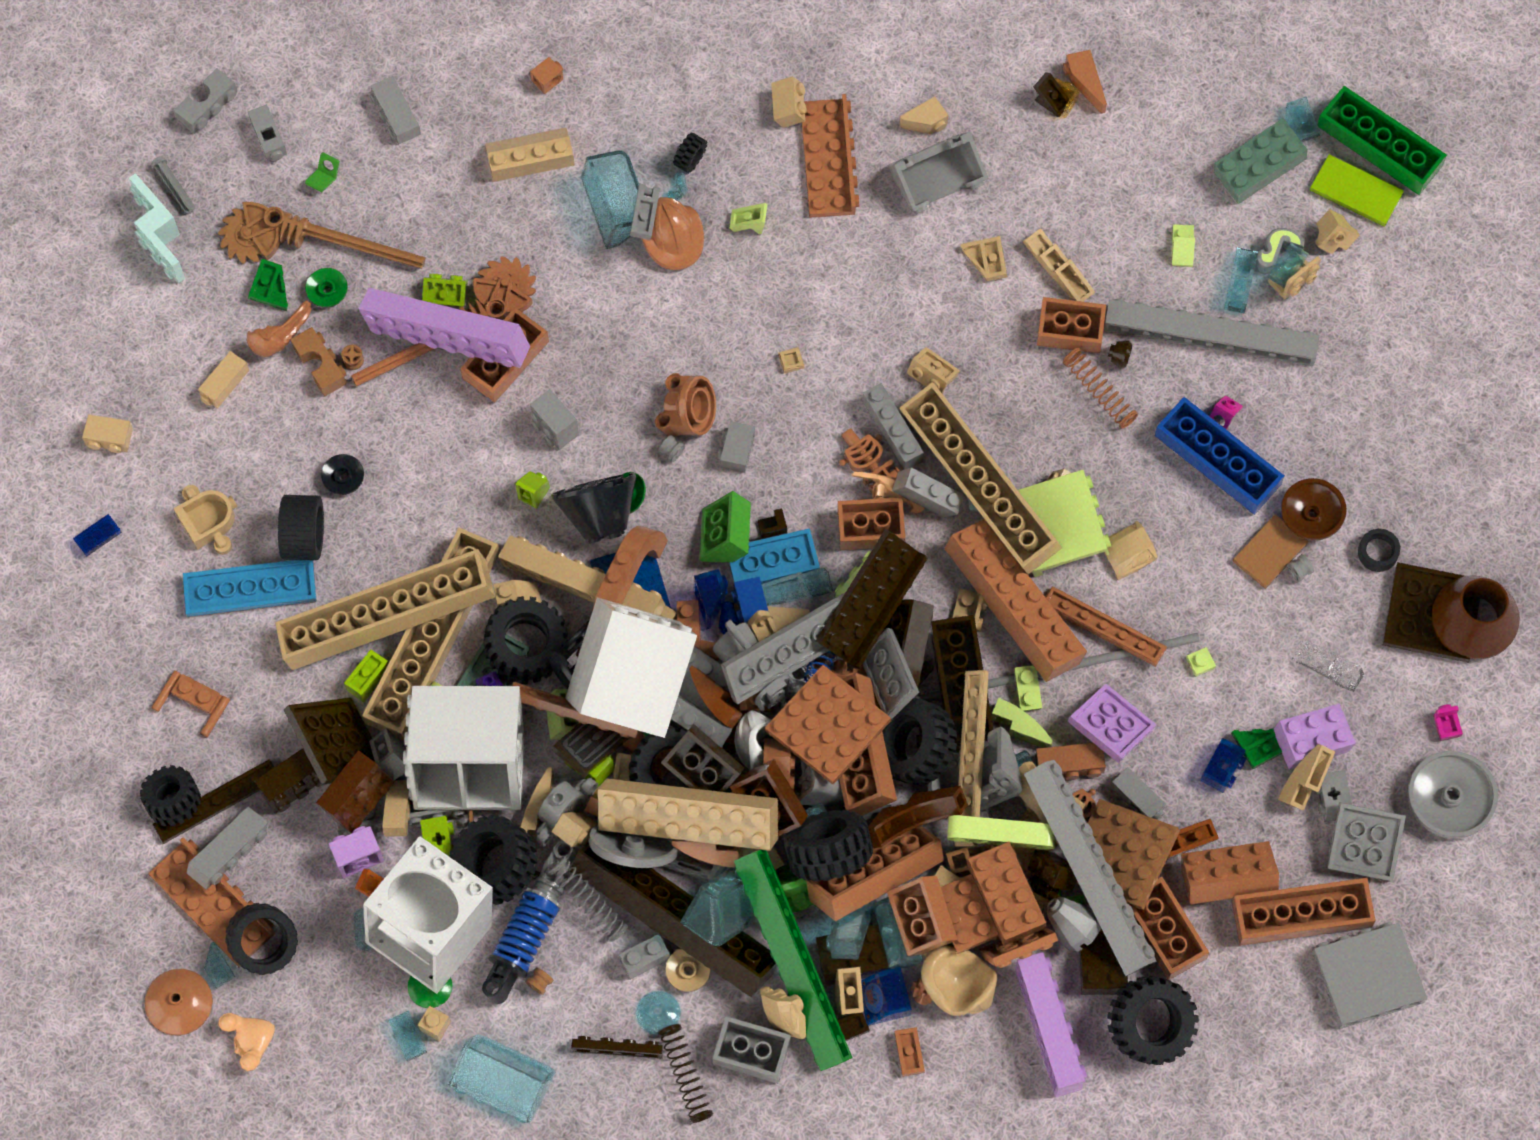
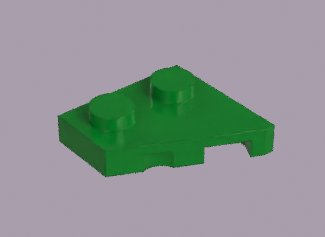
(269, 285)

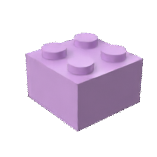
(356, 851)

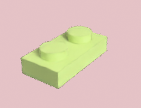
(1027, 688)

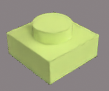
(1201, 662)

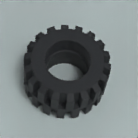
(173, 809)

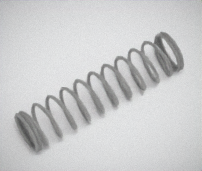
(616, 933)

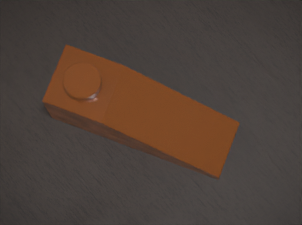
(1194, 837)

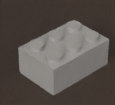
(751, 1049)

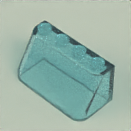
(612, 194)
(719, 909)
(501, 1078)

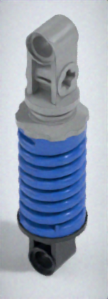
(527, 927)

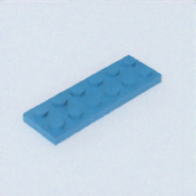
(249, 587)

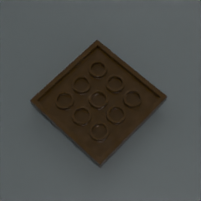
(1410, 611)
(330, 734)

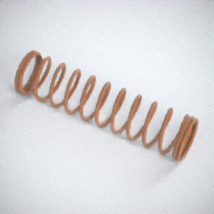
(1066, 361)

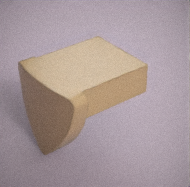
(762, 625)

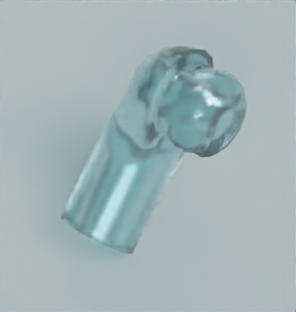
(680, 188)

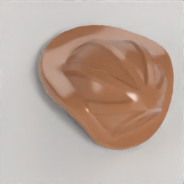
(676, 235)

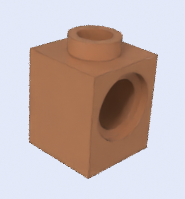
(547, 75)

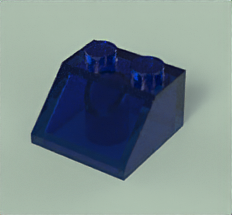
(710, 591)

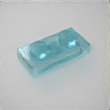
(1288, 265)
(407, 1036)

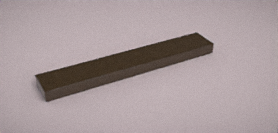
(217, 801)

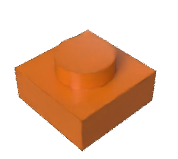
(368, 882)

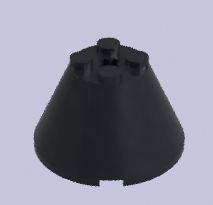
(598, 506)

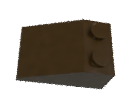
(1100, 968)

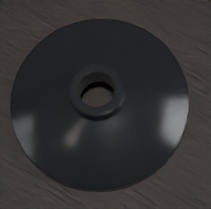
(338, 466)

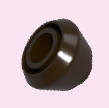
(1120, 353)

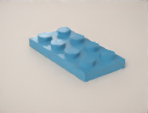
(777, 557)

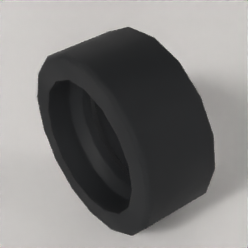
(1372, 564)

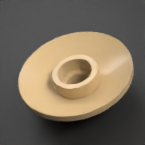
(678, 979)

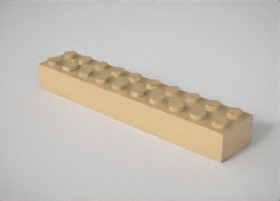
(980, 478)
(384, 609)
(422, 650)

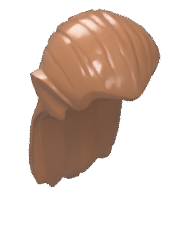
(274, 338)

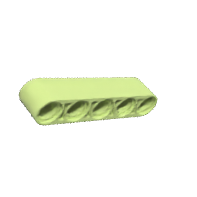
(1000, 831)

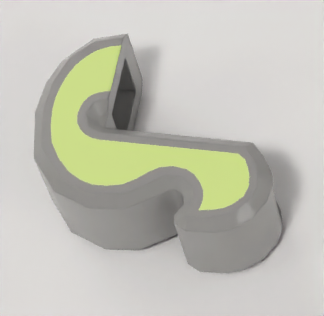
(1276, 240)

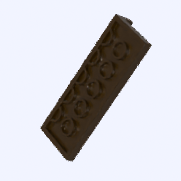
(871, 599)

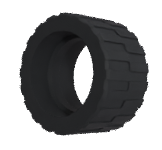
(300, 527)
(280, 957)

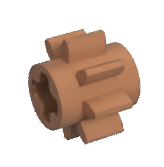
(919, 993)

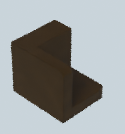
(773, 525)

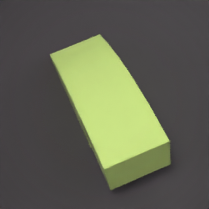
(1021, 724)

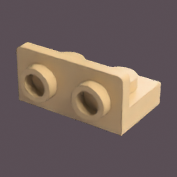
(930, 367)
(970, 604)

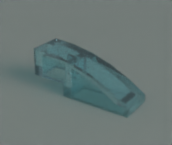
(1240, 280)
(797, 587)

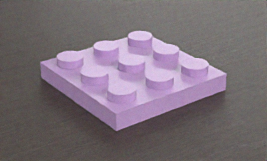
(1111, 723)

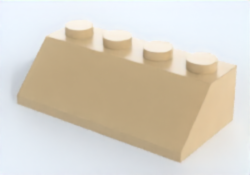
(530, 154)

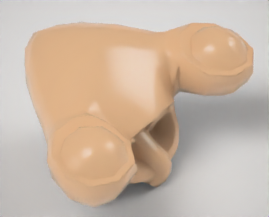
(251, 1037)

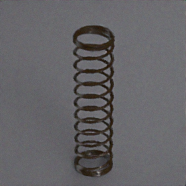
(701, 1115)

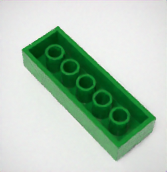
(1381, 140)

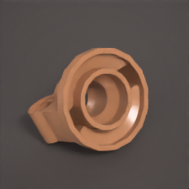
(687, 406)

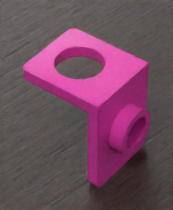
(1227, 409)

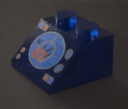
(885, 997)

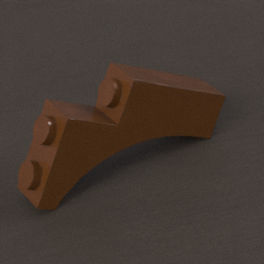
(919, 810)

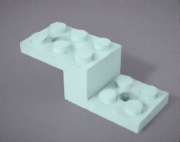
(156, 229)

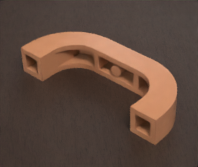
(626, 563)

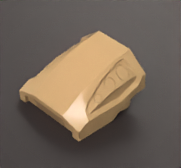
(1130, 550)
(784, 1012)

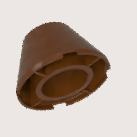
(1467, 635)

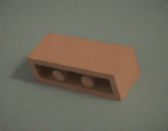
(1074, 759)

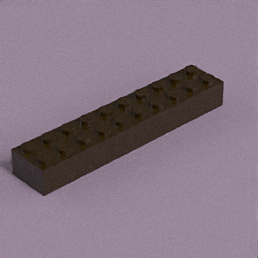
(662, 907)

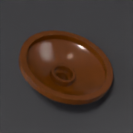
(1317, 497)

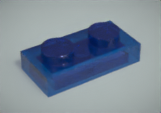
(97, 535)

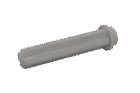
(160, 165)

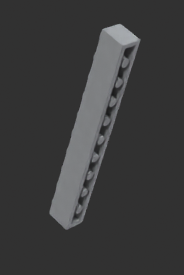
(1211, 332)
(1090, 867)

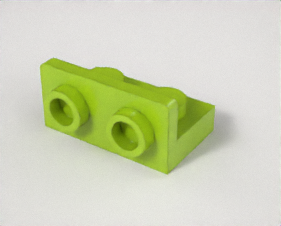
(443, 290)

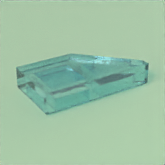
(217, 967)

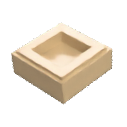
(791, 360)

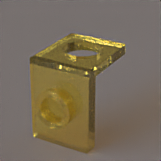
(1071, 92)

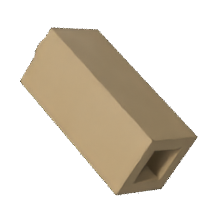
(223, 380)

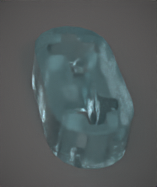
(359, 929)

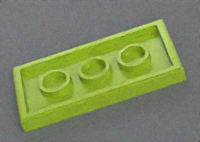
(1356, 190)

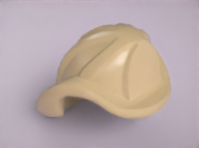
(958, 981)

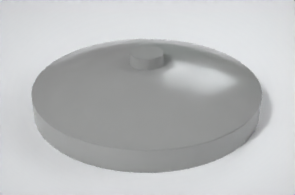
(1452, 794)
(632, 849)

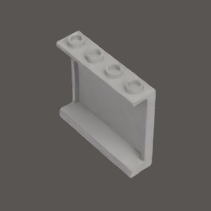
(1369, 974)

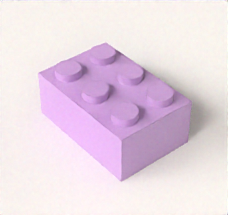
(1304, 732)

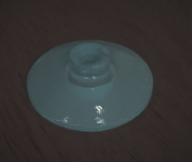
(652, 1022)

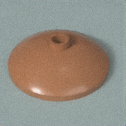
(187, 1013)

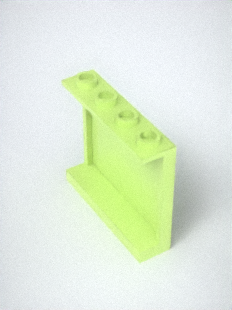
(1070, 516)

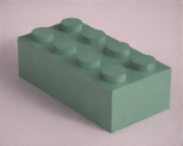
(1260, 161)

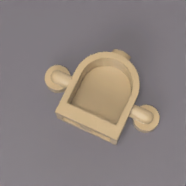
(207, 517)

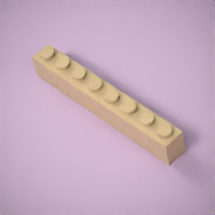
(570, 575)

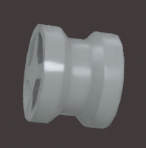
(671, 448)
(1300, 568)

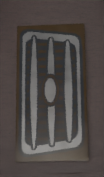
(587, 747)

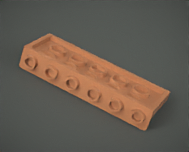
(829, 158)
(211, 907)

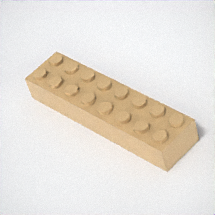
(688, 814)

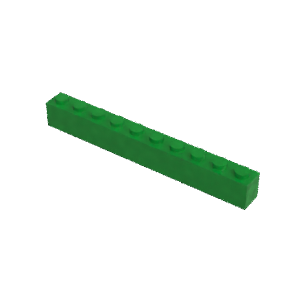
(792, 957)

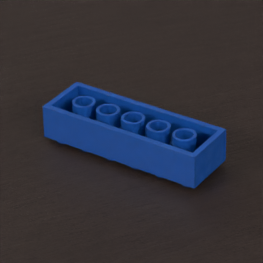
(1219, 455)

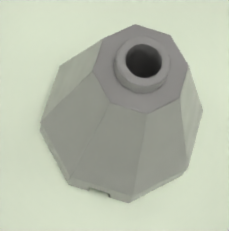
(1072, 923)

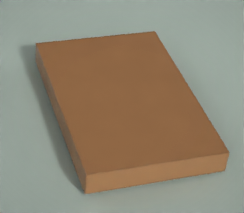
(1269, 551)

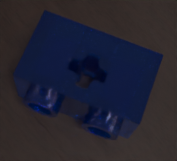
(1225, 753)

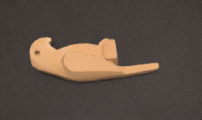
(883, 489)

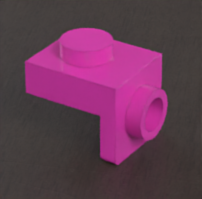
(1447, 722)

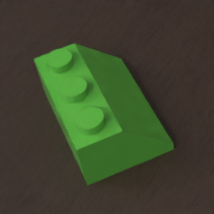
(725, 529)

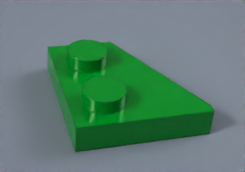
(1259, 745)

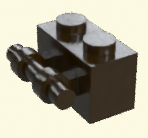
(1050, 870)

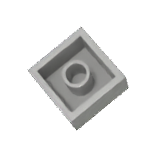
(554, 420)

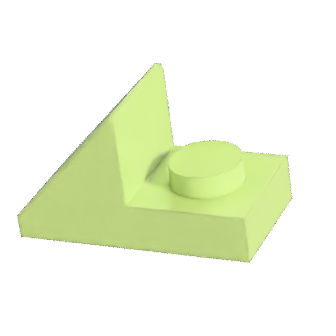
(749, 217)
(1183, 245)

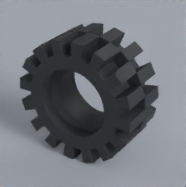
(690, 152)

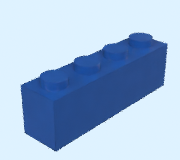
(749, 597)

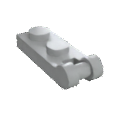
(644, 212)

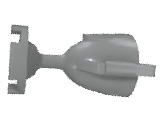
(738, 640)

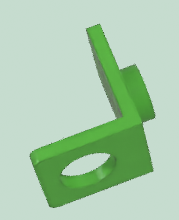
(323, 176)

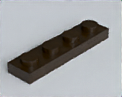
(607, 1046)

